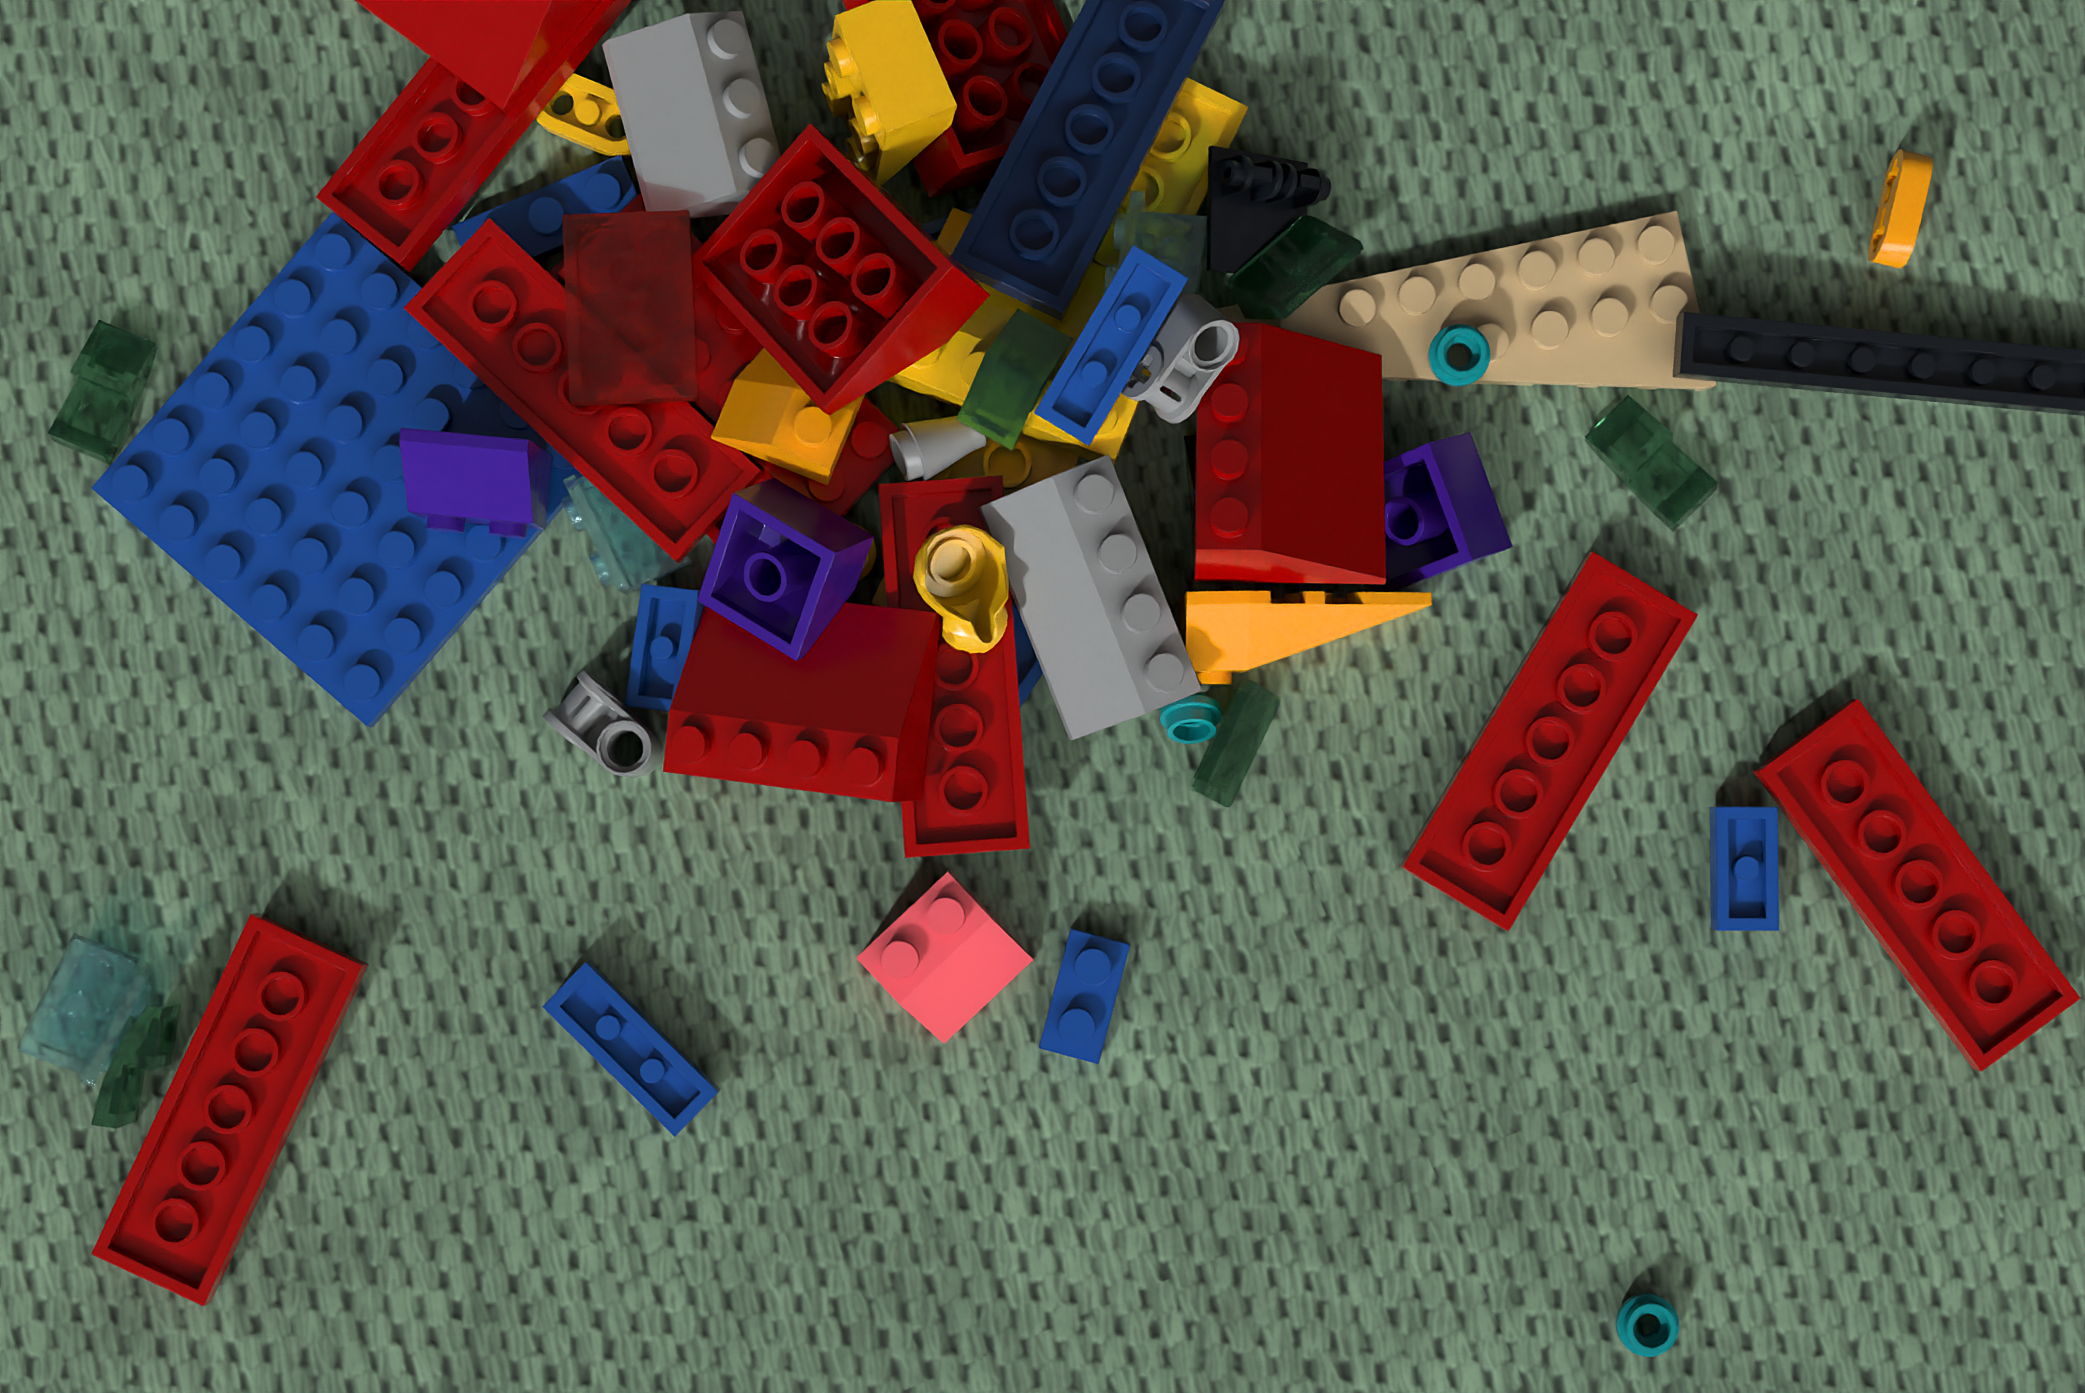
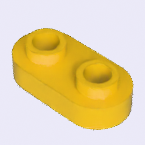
(589, 119)

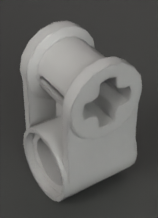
(1183, 358)
(598, 720)

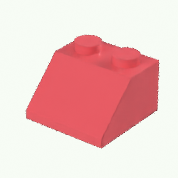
(945, 957)

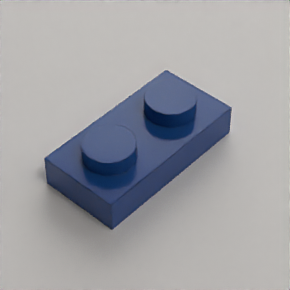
(661, 644)
(1744, 869)
(1084, 995)

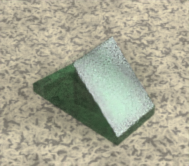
(1013, 378)

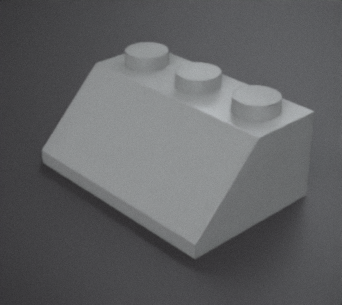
(693, 111)

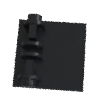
(1254, 202)

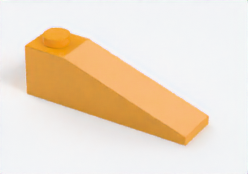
(781, 423)
(1249, 629)

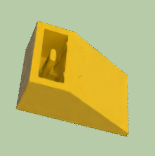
(886, 85)

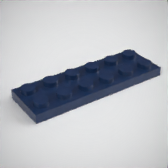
(1082, 147)

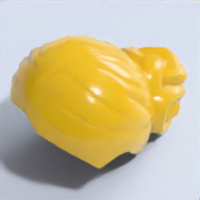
(967, 583)

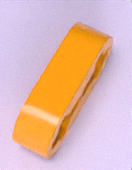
(1900, 209)

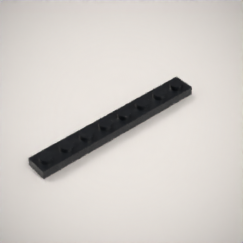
(1879, 363)

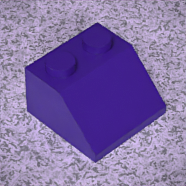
(475, 481)
(1438, 512)
(783, 566)

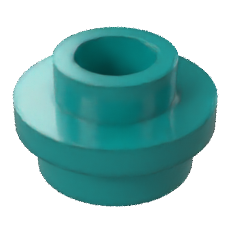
(1472, 341)
(1191, 718)
(1660, 1338)

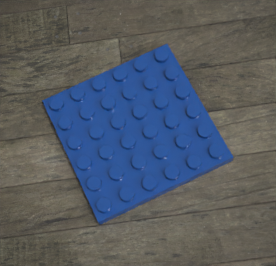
(288, 479)

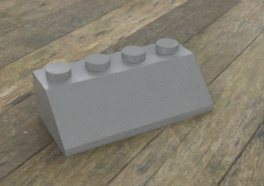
(1090, 598)

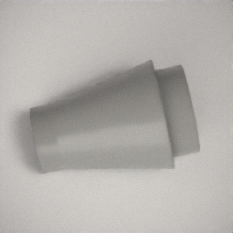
(931, 446)

